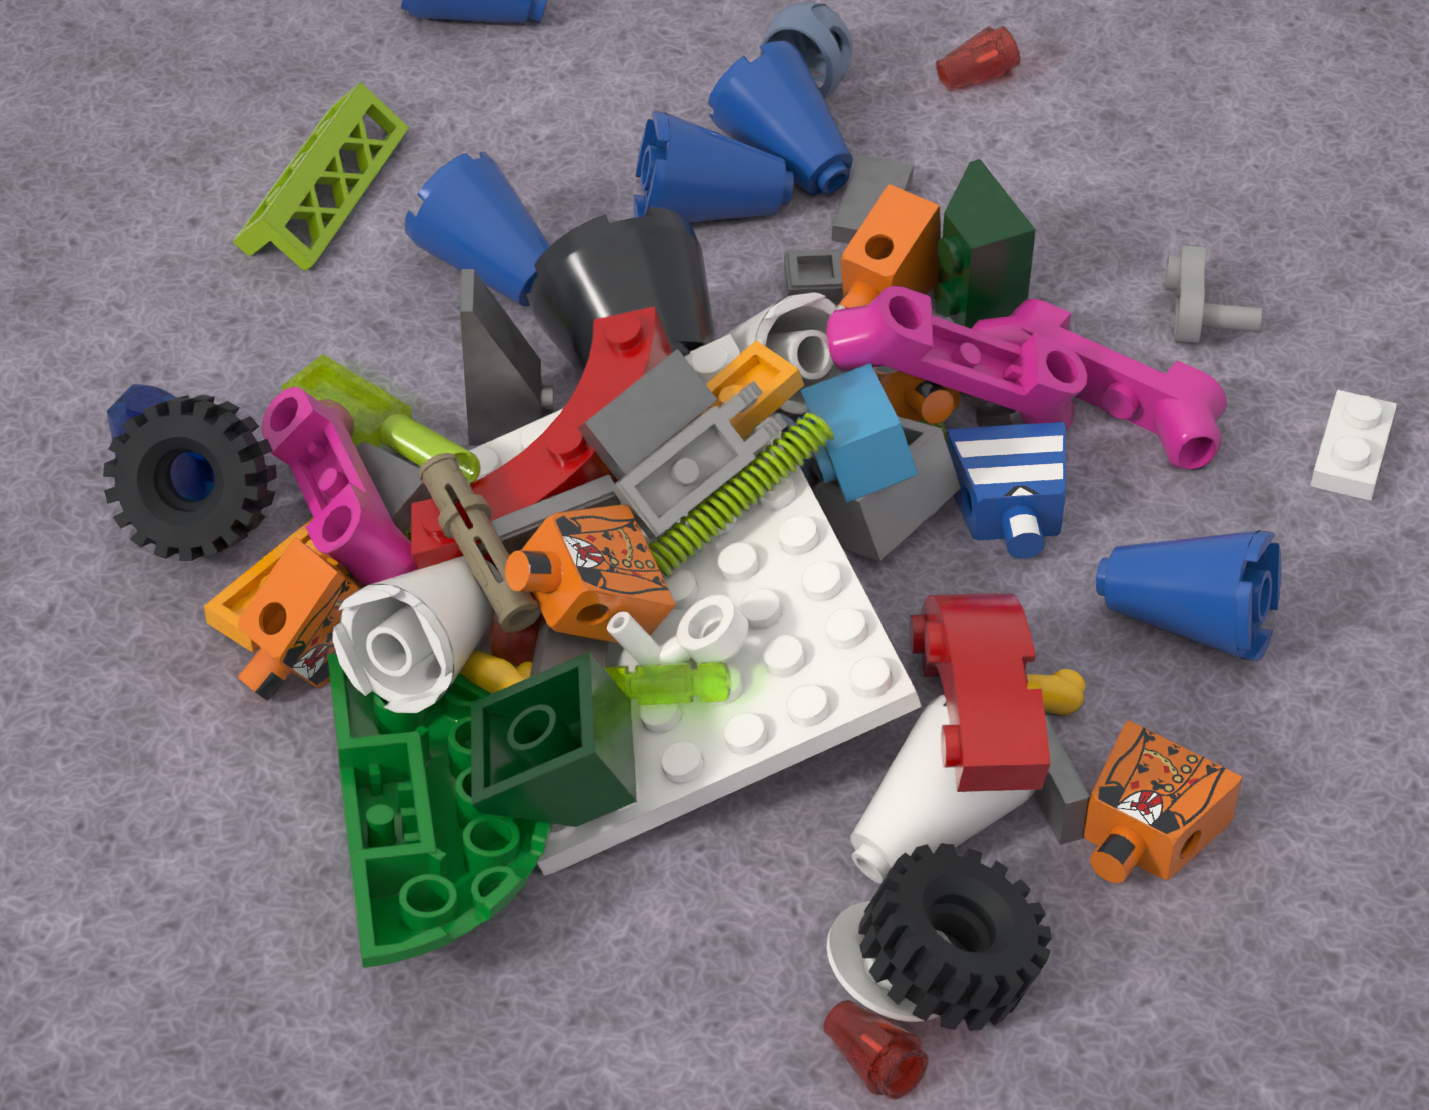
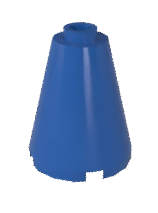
(782, 112)
(707, 173)
(479, 224)
(1199, 588)

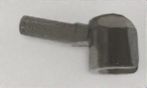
(989, 413)

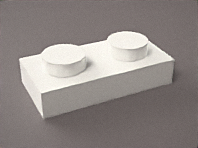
(1353, 445)

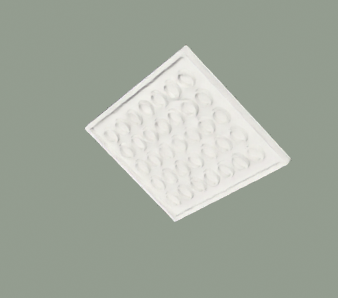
(799, 685)

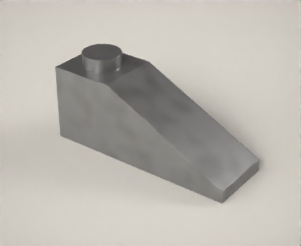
(499, 367)

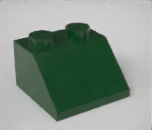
(983, 251)
(554, 746)

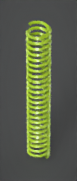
(421, 443)
(800, 448)

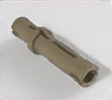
(447, 487)

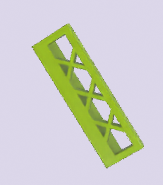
(308, 168)

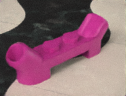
(905, 336)
(1174, 405)
(346, 507)

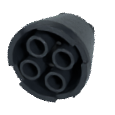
(623, 269)

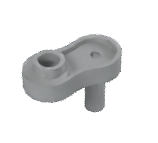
(1186, 277)

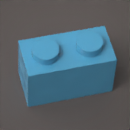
(868, 436)

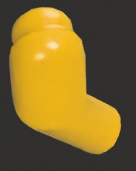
(493, 672)
(1060, 691)

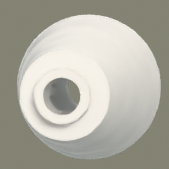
(798, 333)
(413, 633)
(921, 802)

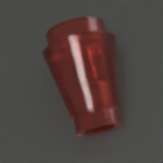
(980, 59)
(877, 1049)

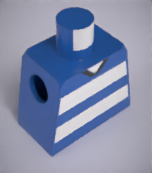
(1011, 482)

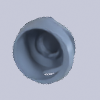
(818, 36)

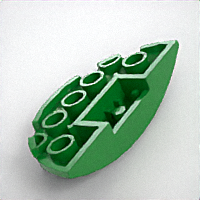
(415, 843)

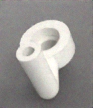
(707, 632)

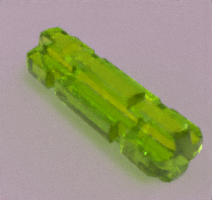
(673, 682)

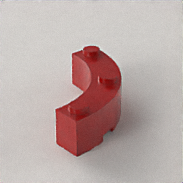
(561, 457)
(995, 722)

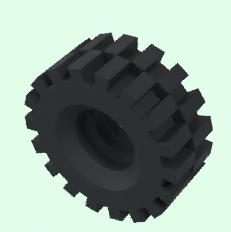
(146, 486)
(974, 907)

